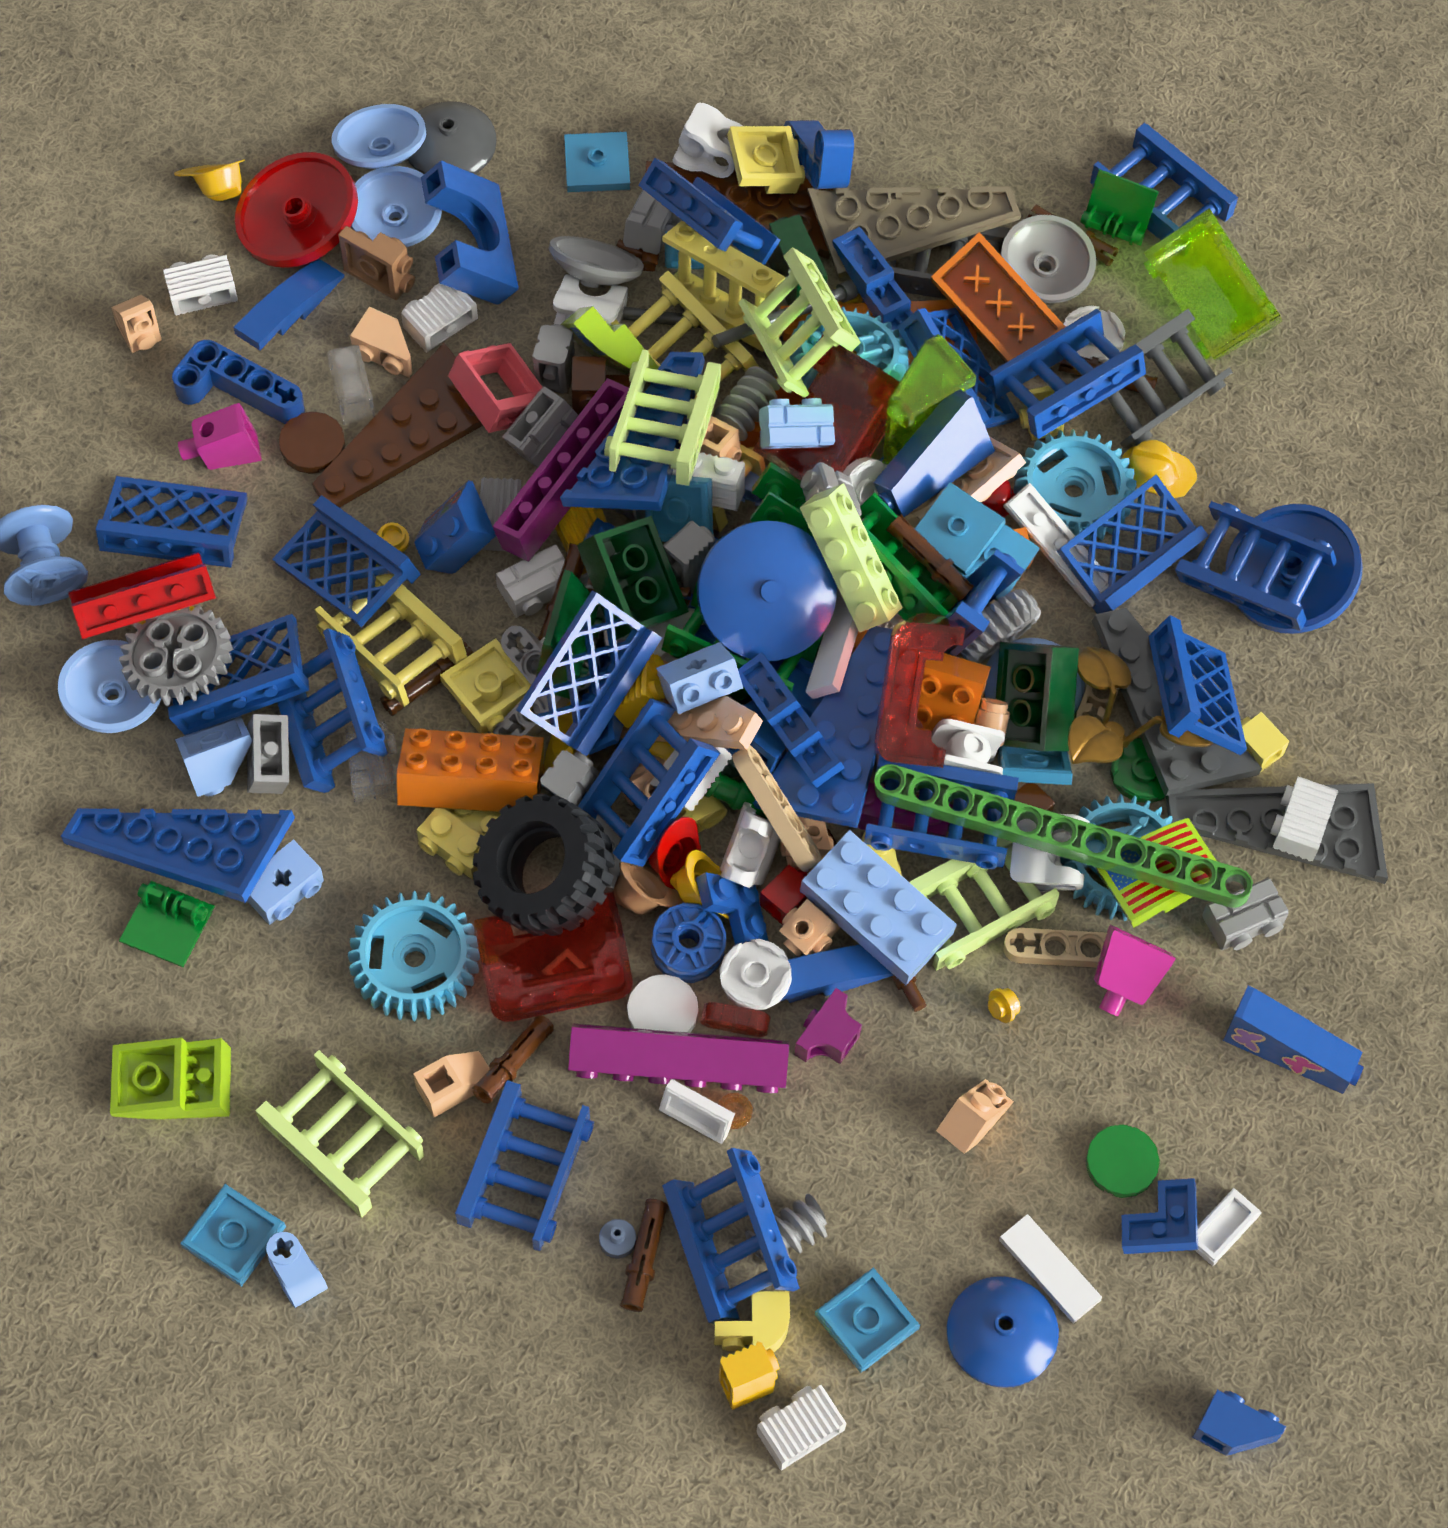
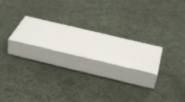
(1050, 1268)

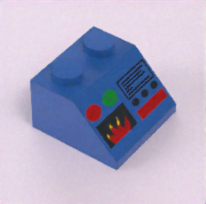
(454, 531)

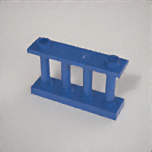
(1175, 165)
(708, 212)
(1078, 395)
(989, 581)
(1258, 597)
(307, 738)
(670, 795)
(985, 855)
(500, 1139)
(697, 1235)

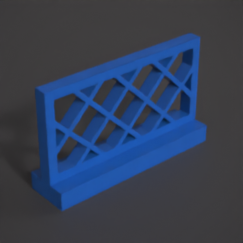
(925, 324)
(167, 540)
(367, 545)
(1154, 562)
(613, 682)
(1181, 690)
(248, 694)

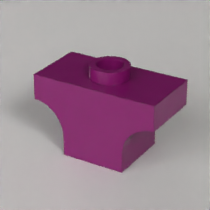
(829, 1030)

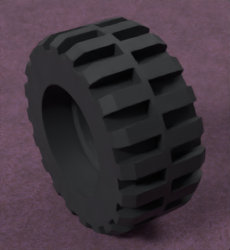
(510, 843)

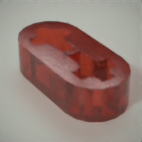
(735, 1019)

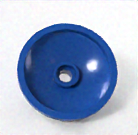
(996, 1354)

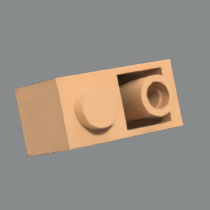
(137, 323)
(382, 342)
(449, 1080)
(974, 1115)

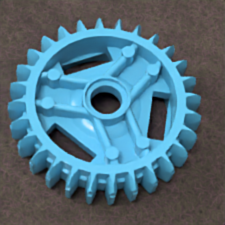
(878, 345)
(1082, 468)
(1141, 822)
(402, 934)

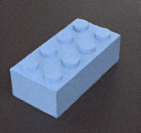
(877, 907)

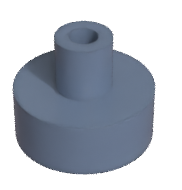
(617, 1238)

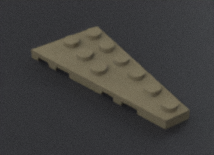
(910, 218)

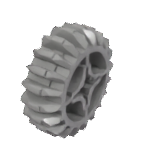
(1008, 620)

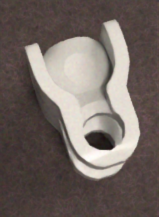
(704, 140)
(571, 298)
(968, 745)
(750, 849)
(1041, 867)

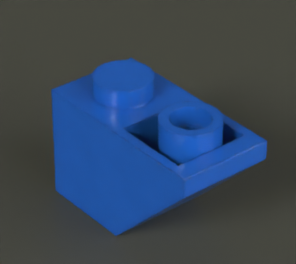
(1235, 1427)

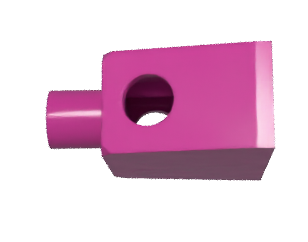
(222, 439)
(1129, 969)

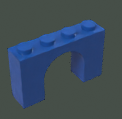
(478, 203)

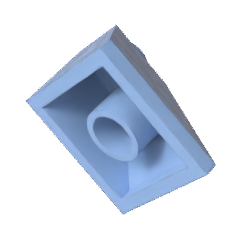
(214, 755)

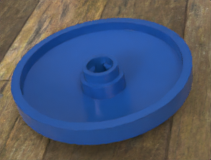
(1330, 588)
(766, 590)

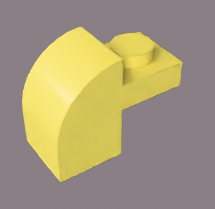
(768, 1323)

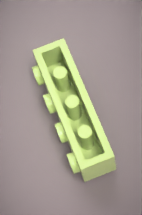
(851, 557)

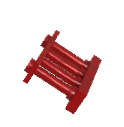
(141, 595)

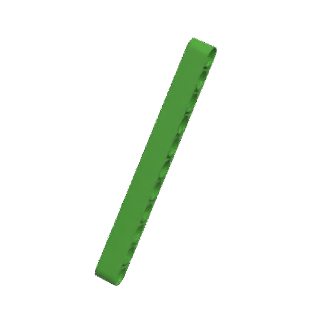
(1075, 847)

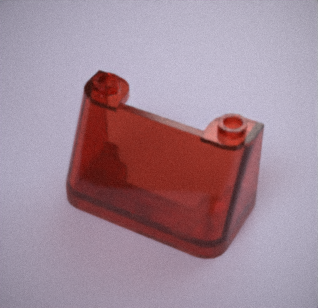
(859, 410)
(898, 731)
(554, 973)

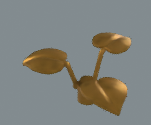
(1104, 740)

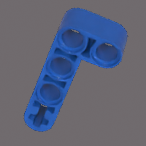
(824, 153)
(280, 399)

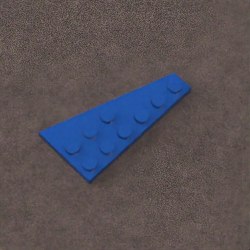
(849, 727)
(188, 845)

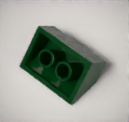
(633, 574)
(568, 603)
(1040, 693)

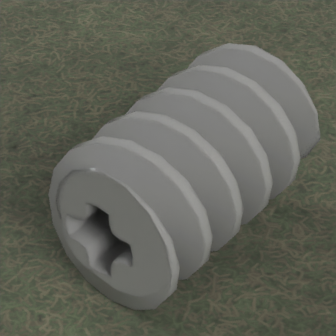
(746, 398)
(798, 1224)

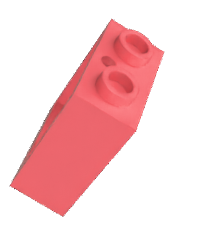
(505, 361)

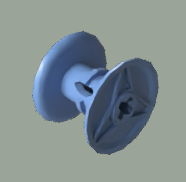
(43, 573)

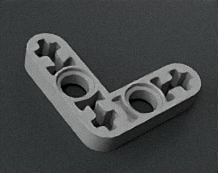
(523, 662)

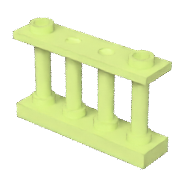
(825, 312)
(689, 435)
(945, 880)
(330, 1167)

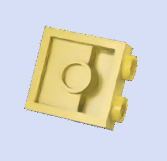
(766, 158)
(486, 686)
(454, 836)

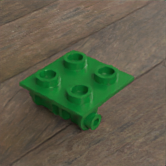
(1119, 207)
(166, 923)

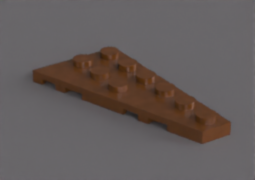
(762, 206)
(408, 429)

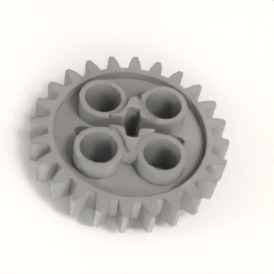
(204, 656)

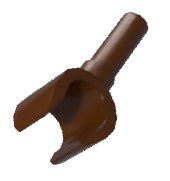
(648, 259)

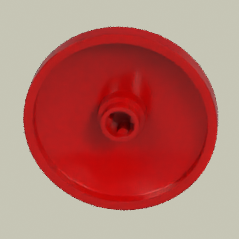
(296, 209)

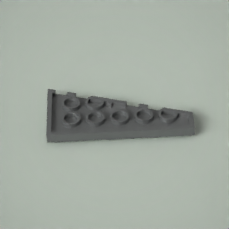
(1175, 765)
(1246, 816)

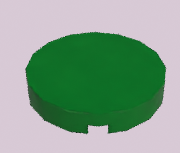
(1136, 779)
(1122, 1161)

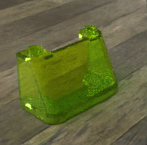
(1214, 284)
(928, 380)

